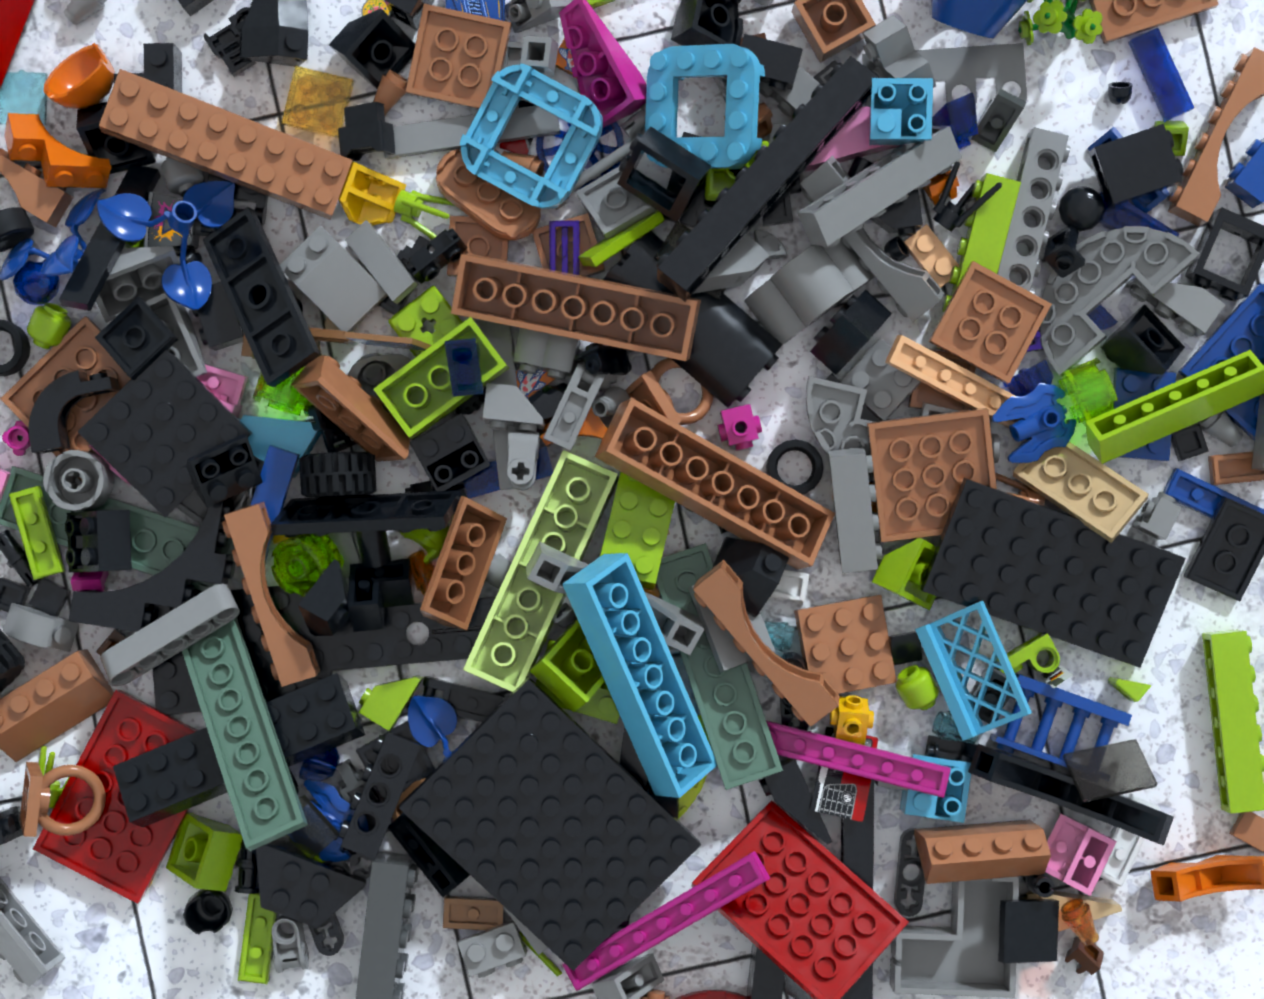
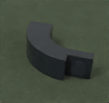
(54, 404)

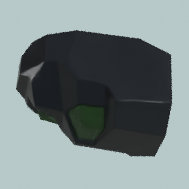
(547, 400)

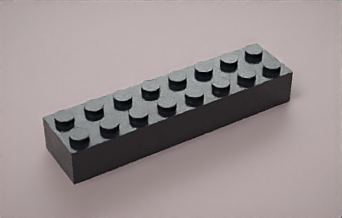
(188, 770)

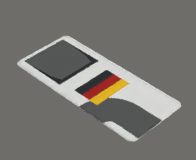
(1056, 677)

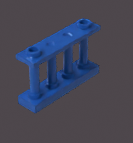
(1055, 698)

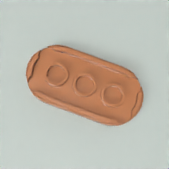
(483, 202)

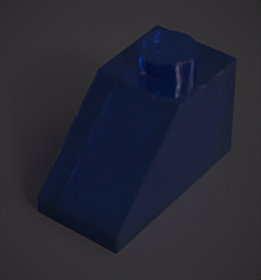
(961, 118)

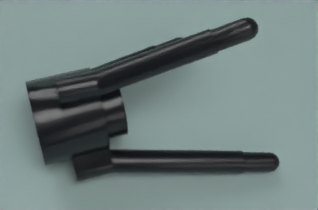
(950, 214)

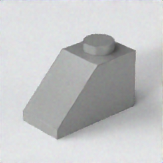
(629, 980)

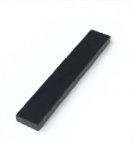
(104, 247)

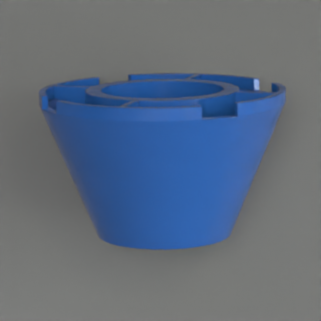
(976, 16)

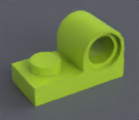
(1028, 652)

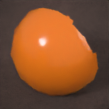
(81, 79)

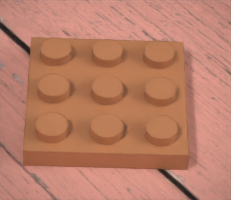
(456, 55)
(990, 322)
(847, 643)

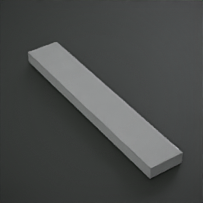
(447, 133)
(501, 339)

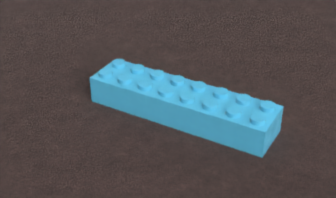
(640, 674)

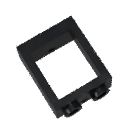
(672, 156)
(1240, 227)

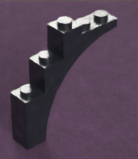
(132, 606)
(1060, 789)

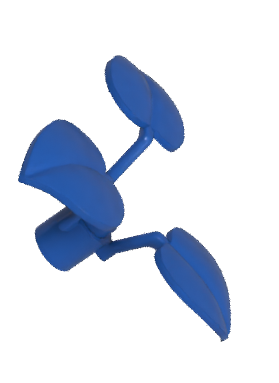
(209, 201)
(66, 255)
(431, 720)

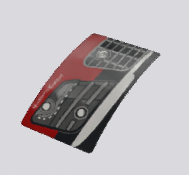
(841, 792)

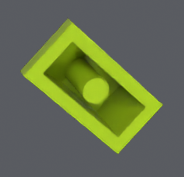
(388, 700)

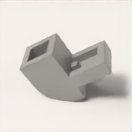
(535, 52)
(39, 628)

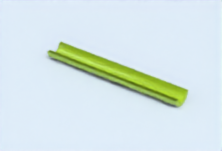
(543, 957)

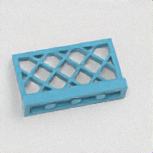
(955, 686)

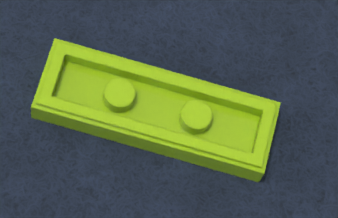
(607, 248)
(36, 532)
(257, 942)

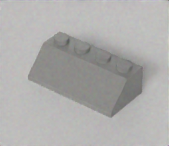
(24, 941)

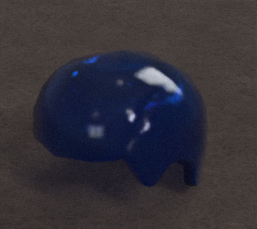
(34, 286)

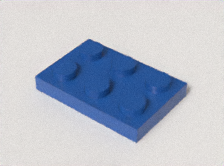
(1133, 385)

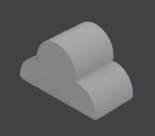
(807, 289)

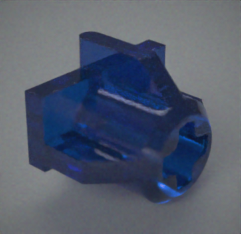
(1028, 379)
(320, 766)

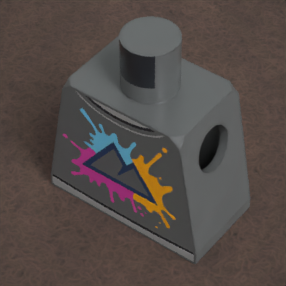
(162, 233)

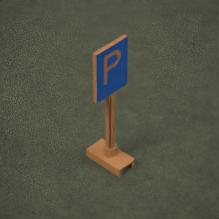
(346, 337)

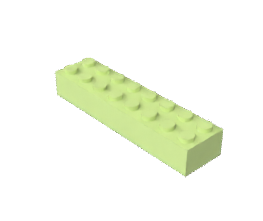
(523, 609)

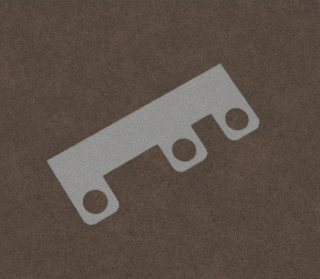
(966, 64)

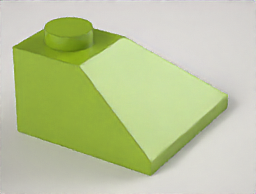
(905, 570)

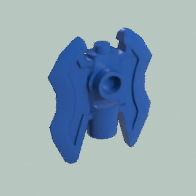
(1039, 422)
(335, 811)

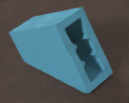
(282, 433)

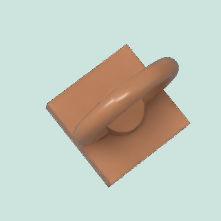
(649, 392)
(37, 799)

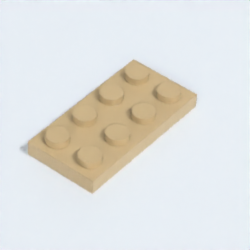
(1083, 489)

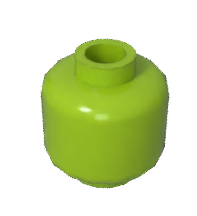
(48, 325)
(917, 687)

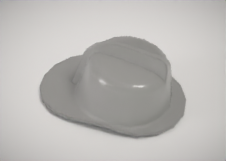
(375, 368)

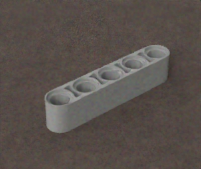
(169, 635)

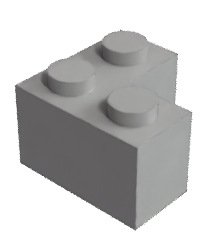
(893, 52)

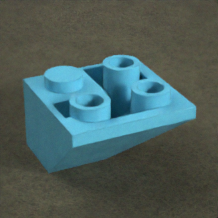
(901, 111)
(950, 807)

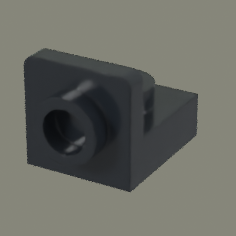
(1062, 252)

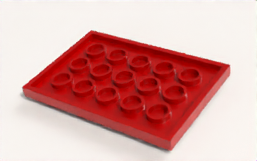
(114, 849)
(812, 912)

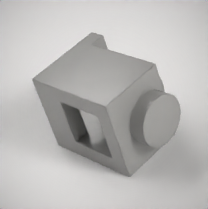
(1158, 516)

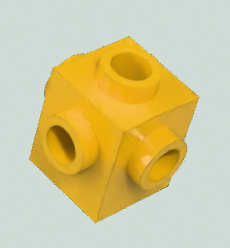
(852, 719)

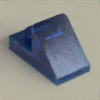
(464, 367)

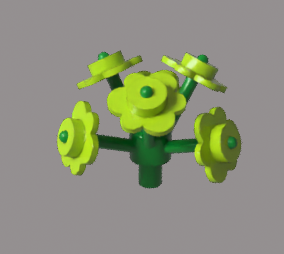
(1057, 18)

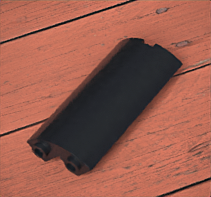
(727, 342)

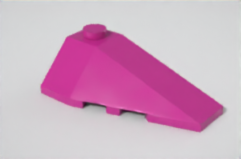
(601, 64)

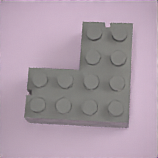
(958, 957)

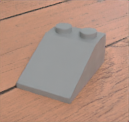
(134, 275)
(333, 280)
(179, 322)

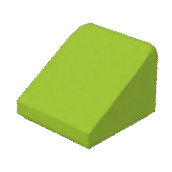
(1179, 133)
(1129, 689)

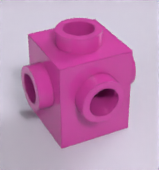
(739, 415)

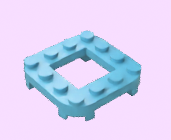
(742, 100)
(493, 116)

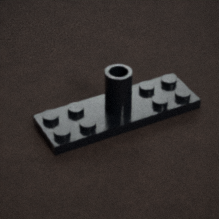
(261, 297)
(367, 517)

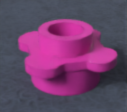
(11, 438)

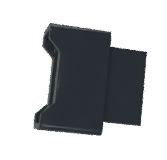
(365, 131)

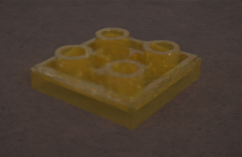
(317, 101)

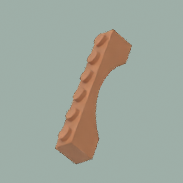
(1200, 188)
(33, 195)
(290, 652)
(804, 689)

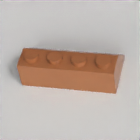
(352, 409)
(463, 564)
(52, 704)
(982, 851)

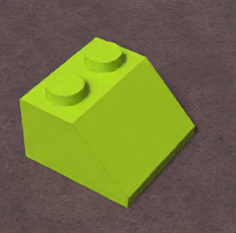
(204, 852)

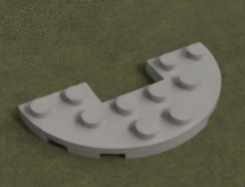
(1109, 262)
(836, 415)

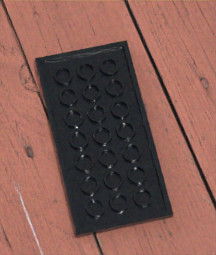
(1052, 573)

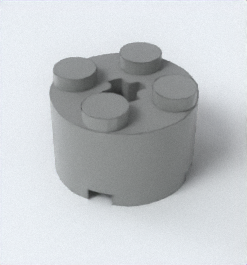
(61, 475)

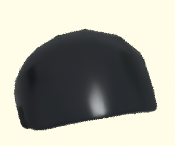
(1081, 208)
(207, 911)

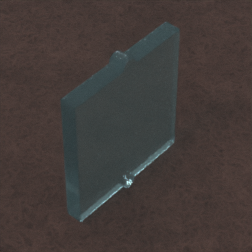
(23, 94)

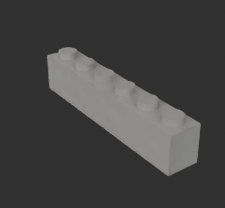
(878, 187)

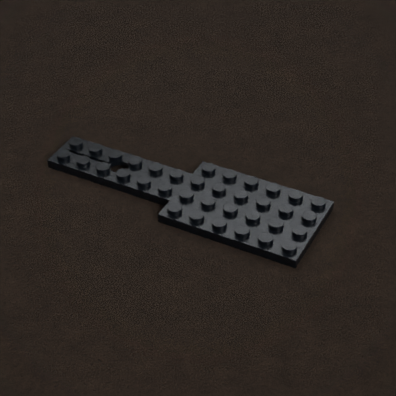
(338, 652)

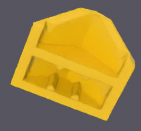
(369, 195)

